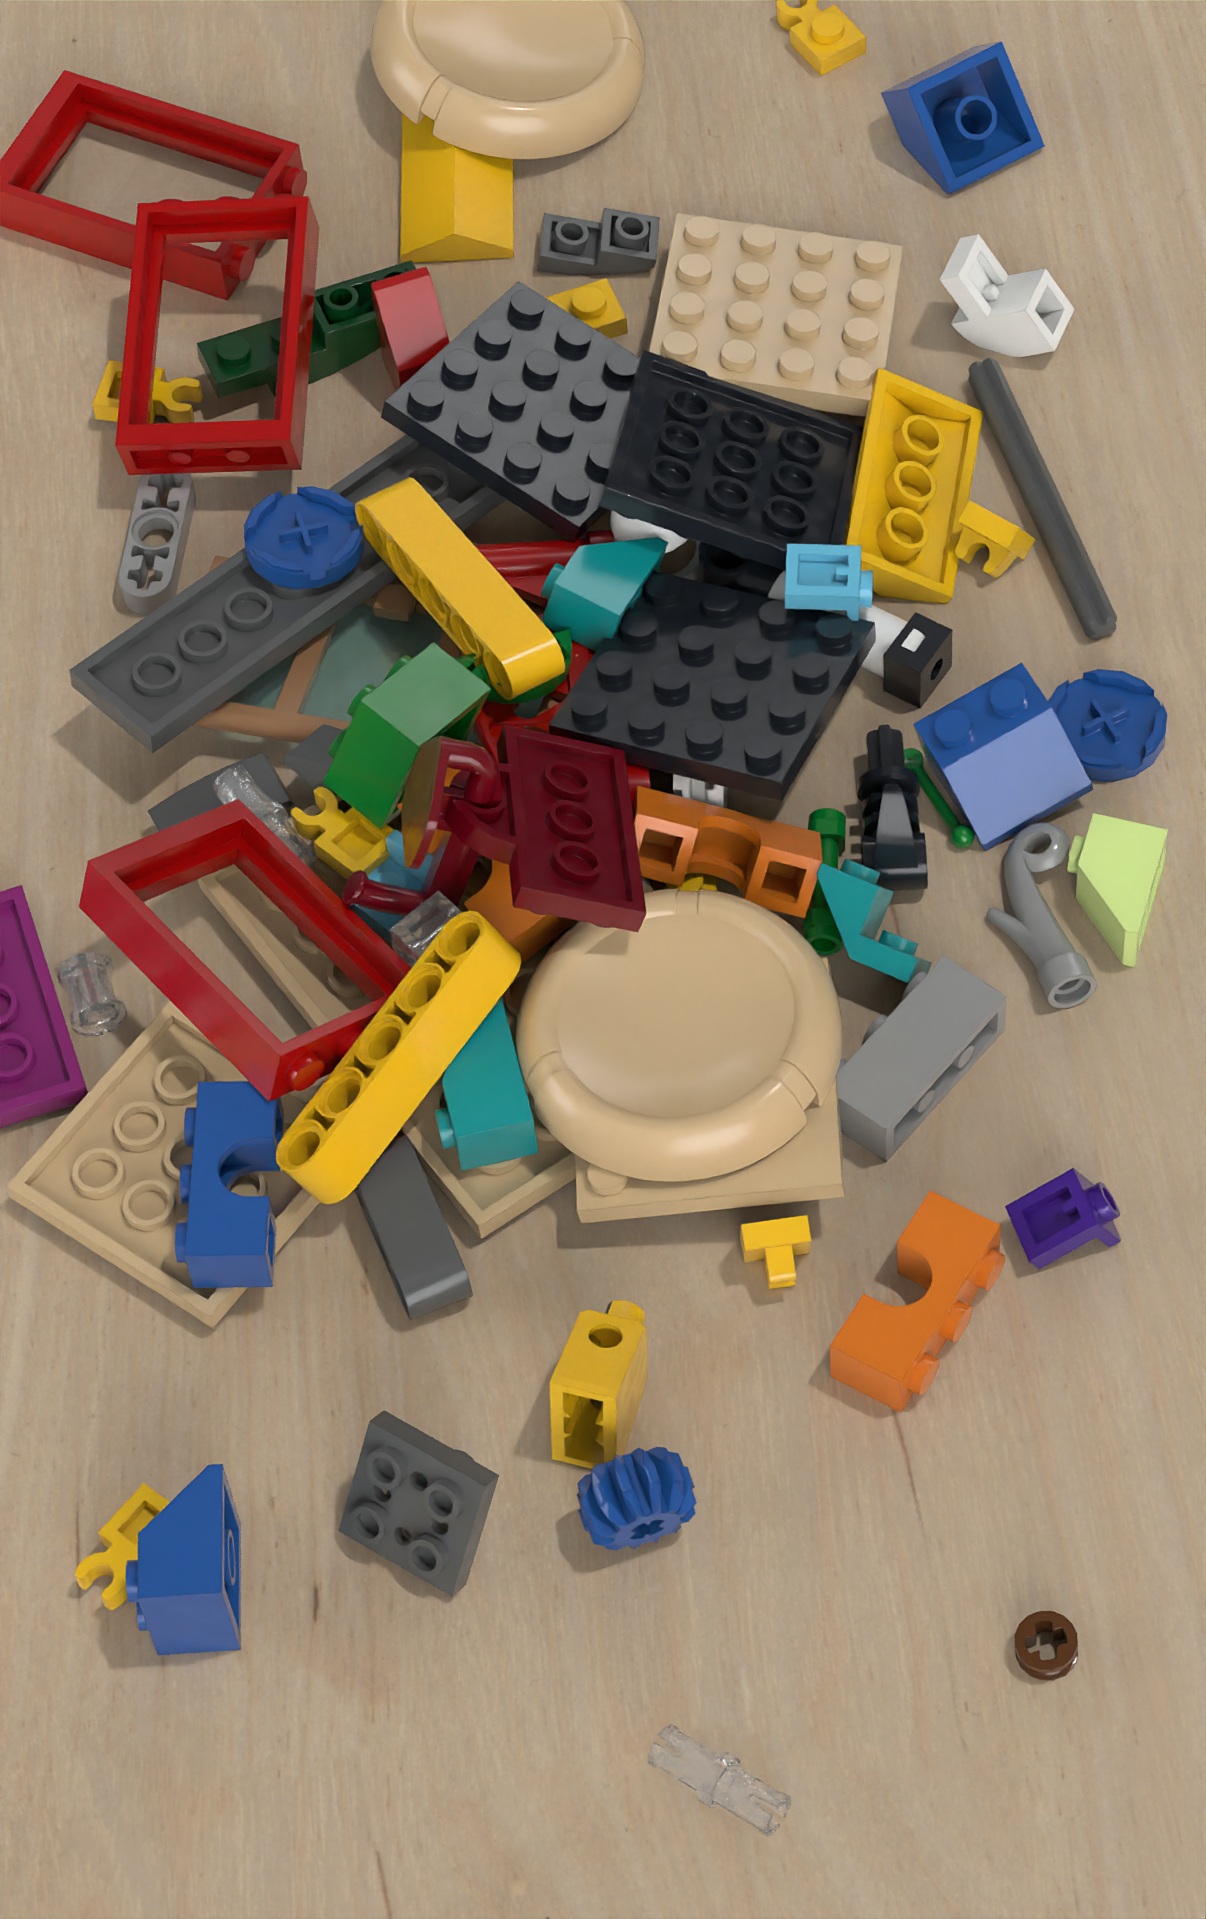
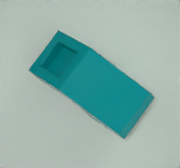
(858, 912)

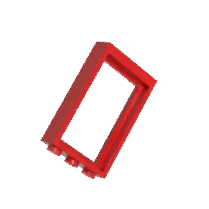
(82, 100)
(220, 444)
(225, 836)

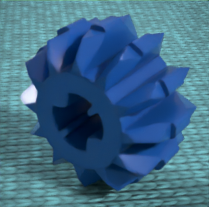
(636, 1498)

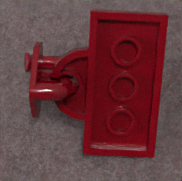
(545, 809)

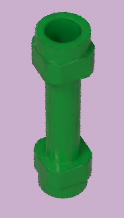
(819, 923)

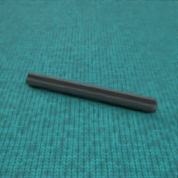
(1042, 499)

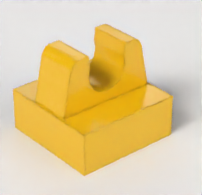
(991, 531)
(776, 1244)

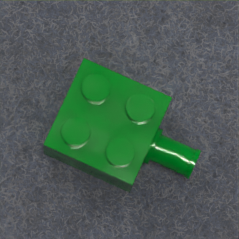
(390, 722)

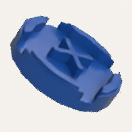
(303, 538)
(1111, 723)

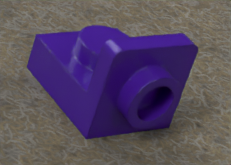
(1063, 1217)

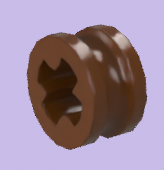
(1065, 1653)

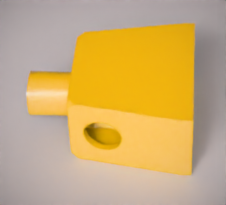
(603, 1363)

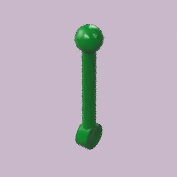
(960, 835)

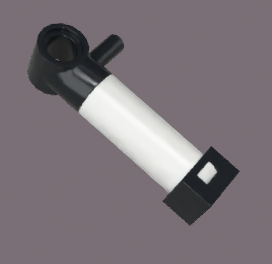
(907, 654)

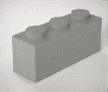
(917, 1055)

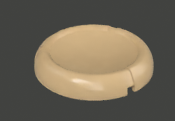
(511, 71)
(679, 1039)

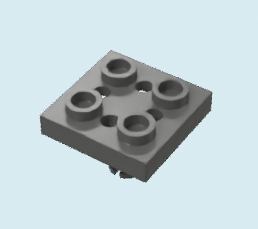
(423, 1487)

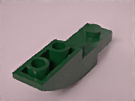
(341, 335)

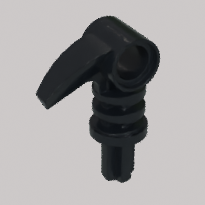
(890, 814)

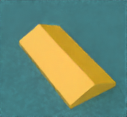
(453, 200)
(912, 488)

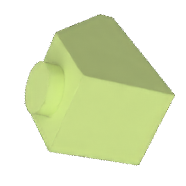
(1119, 879)

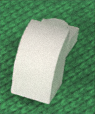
(1003, 311)

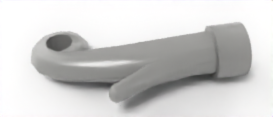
(1060, 969)

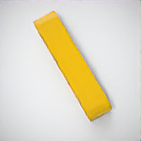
(460, 588)
(398, 1058)

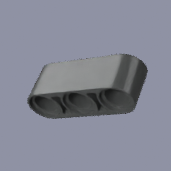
(412, 1232)

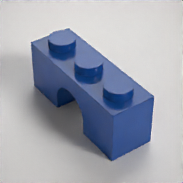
(228, 1235)

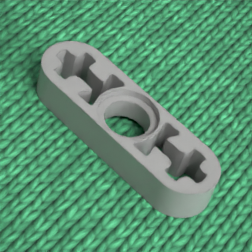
(164, 559)

